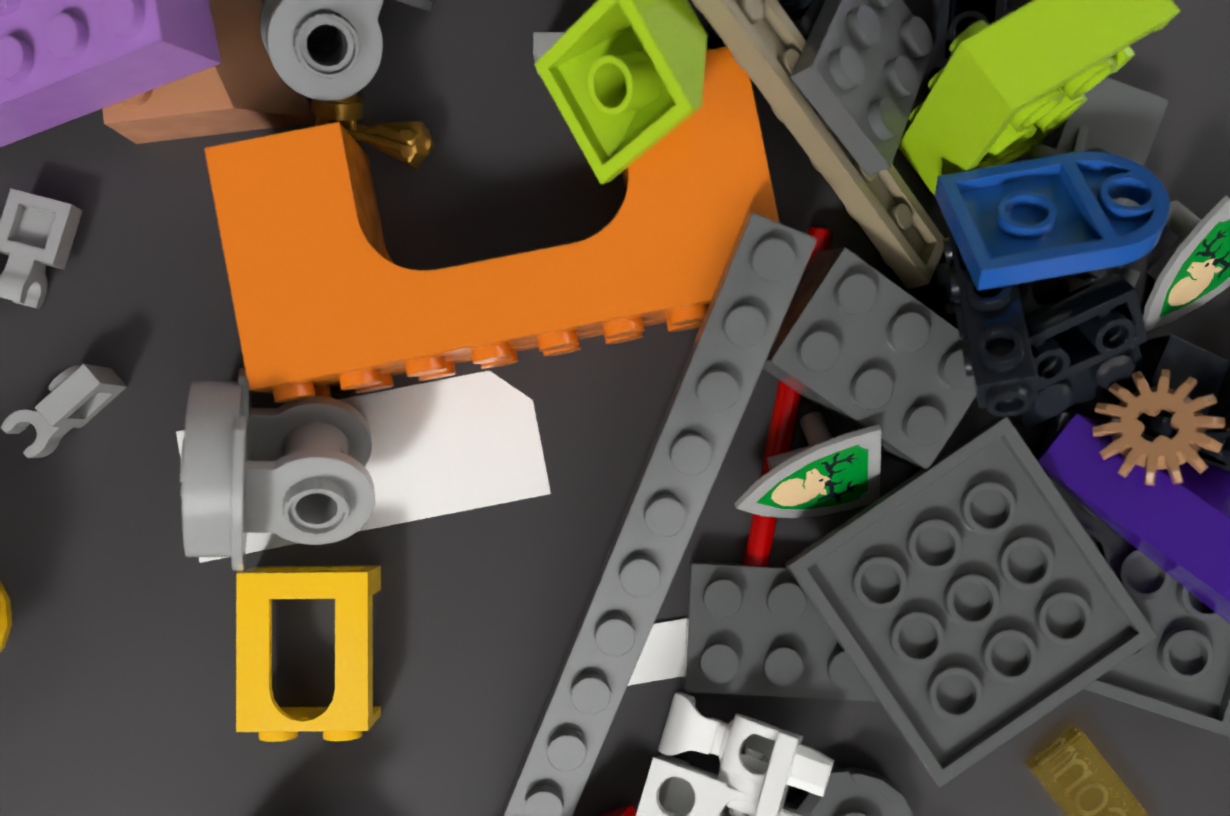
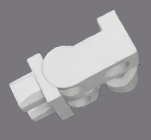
(753, 773)

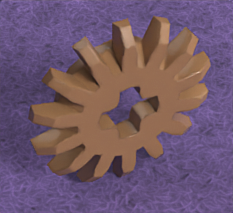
(1162, 452)

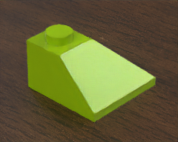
(626, 77)

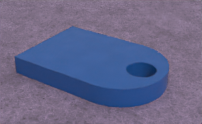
(1052, 216)

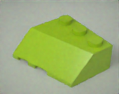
(1022, 80)

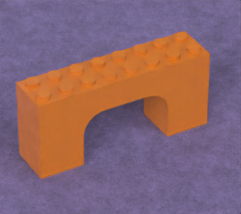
(333, 310)

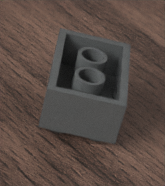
(873, 357)

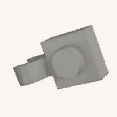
(34, 235)
(73, 401)

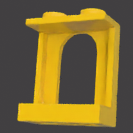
(353, 694)

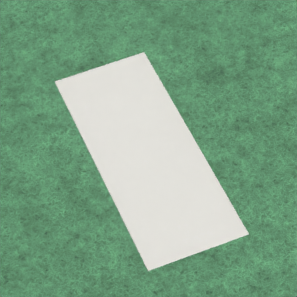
(443, 451)

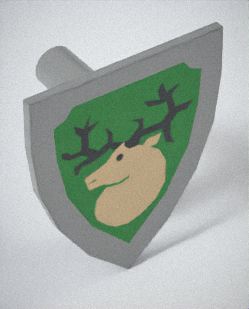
(1193, 267)
(821, 477)

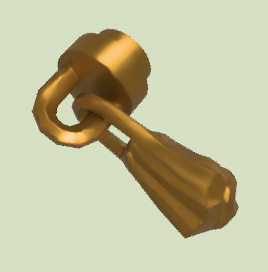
(402, 140)

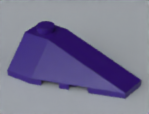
(1175, 526)

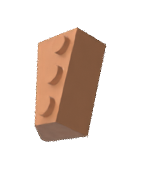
(223, 99)

